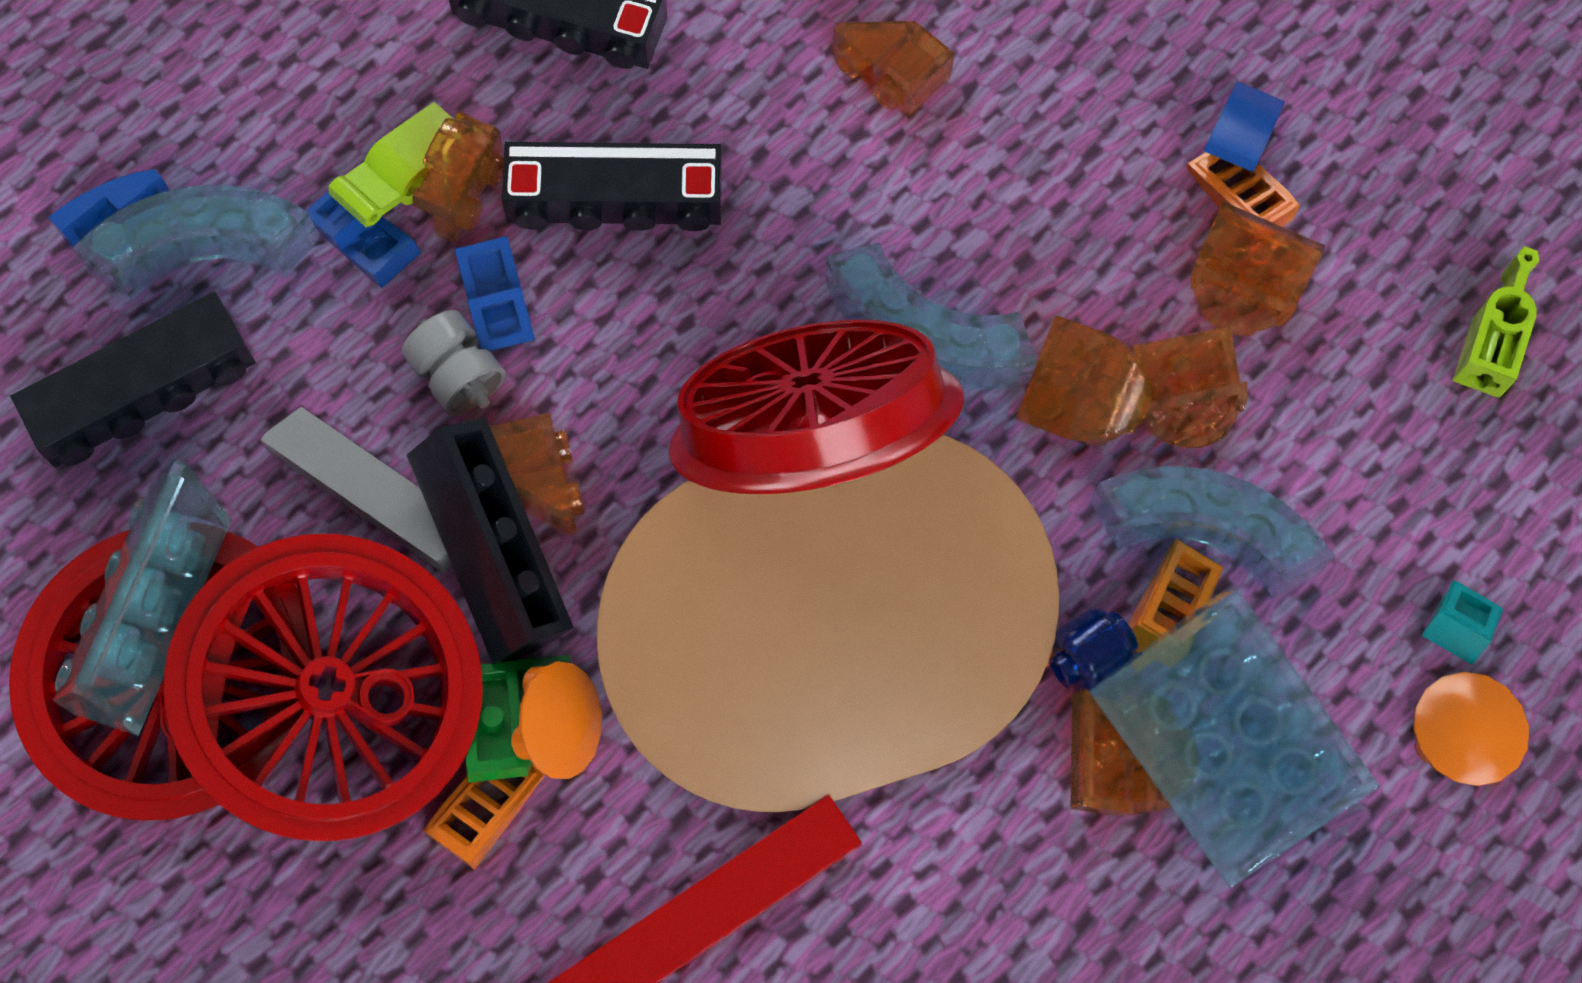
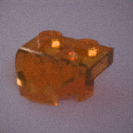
(460, 165)
(1251, 271)
(1086, 386)
(1193, 387)
(1104, 769)

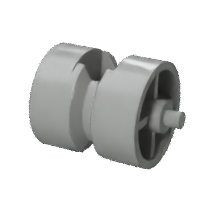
(449, 355)

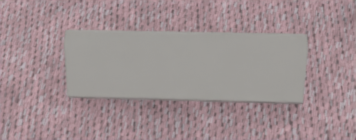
(358, 482)

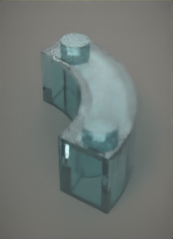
(194, 225)
(976, 349)
(1217, 511)

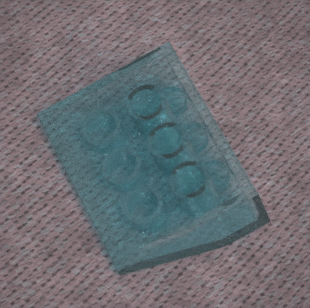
(145, 593)
(1233, 736)

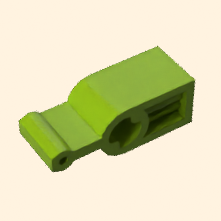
(390, 168)
(1495, 344)

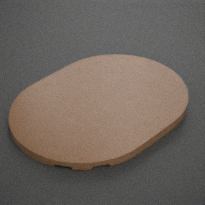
(828, 629)

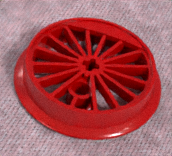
(812, 408)
(39, 654)
(200, 665)

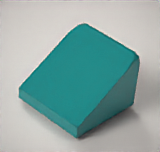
(1463, 622)

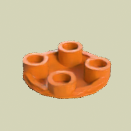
(558, 720)
(1470, 729)

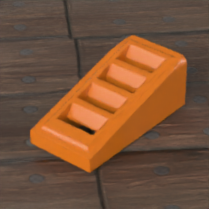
(1278, 199)
(1146, 620)
(474, 852)

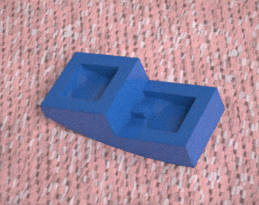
(1244, 126)
(96, 205)
(375, 250)
(494, 294)

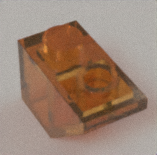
(895, 59)
(535, 464)

